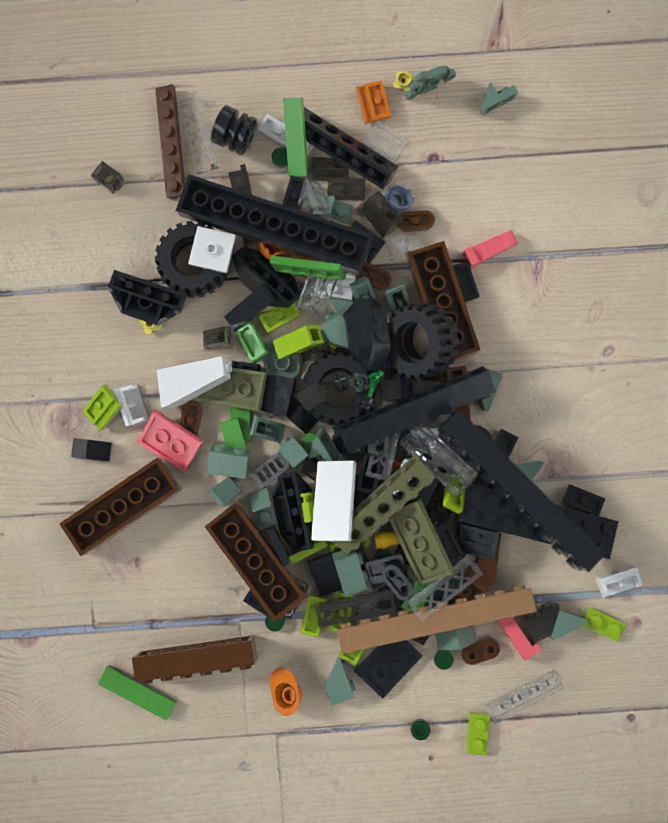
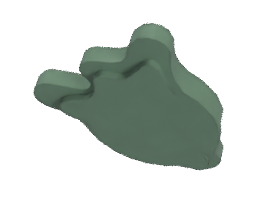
(428, 80)
(284, 367)

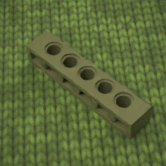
(383, 494)

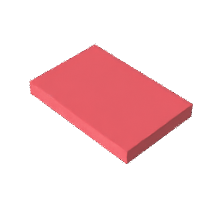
(170, 441)

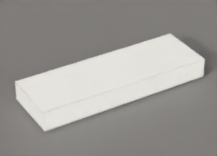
(275, 130)

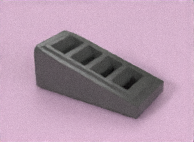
(284, 462)

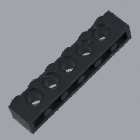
(348, 150)

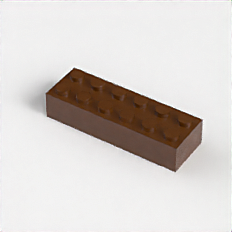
(439, 286)
(120, 506)
(256, 562)
(194, 659)

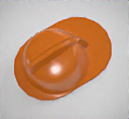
(285, 691)

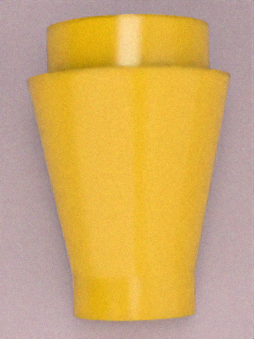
(386, 539)

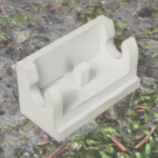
(133, 408)
(618, 581)

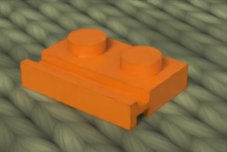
(373, 102)

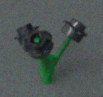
(359, 383)

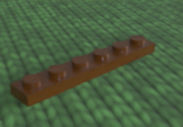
(170, 140)

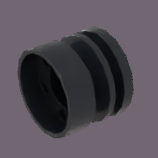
(233, 130)

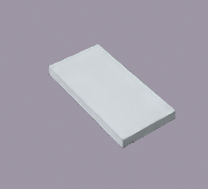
(334, 501)

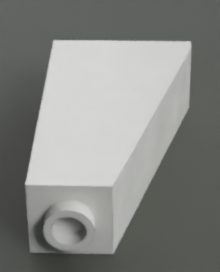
(190, 380)

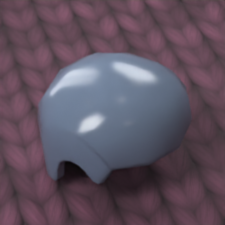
(399, 198)

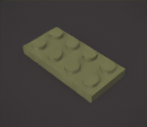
(242, 391)
(421, 543)

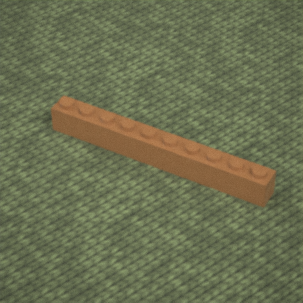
(446, 618)

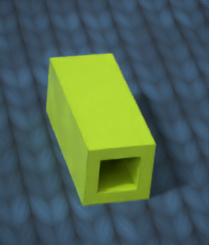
(298, 341)

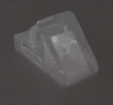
(313, 197)
(401, 245)

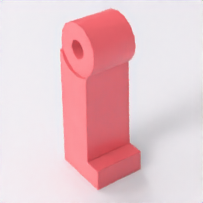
(490, 248)
(518, 639)

